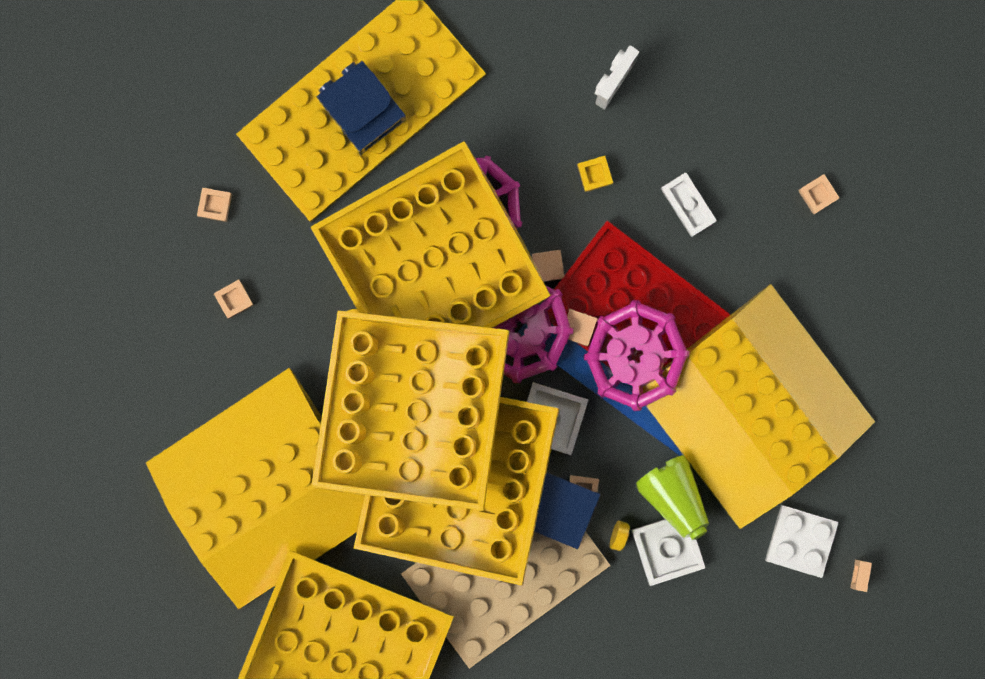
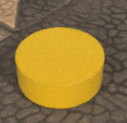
(619, 535)

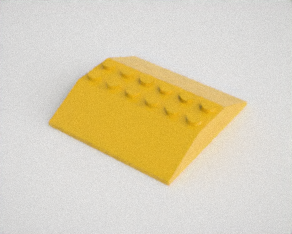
(433, 248)
(759, 408)
(411, 409)
(248, 492)
(468, 540)
(342, 629)

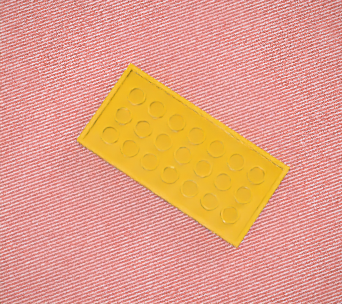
(415, 63)

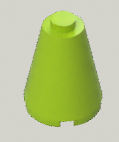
(676, 497)

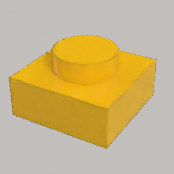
(595, 174)

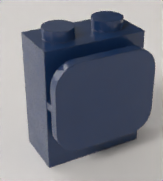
(361, 106)
(564, 510)

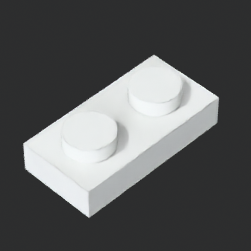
(688, 204)

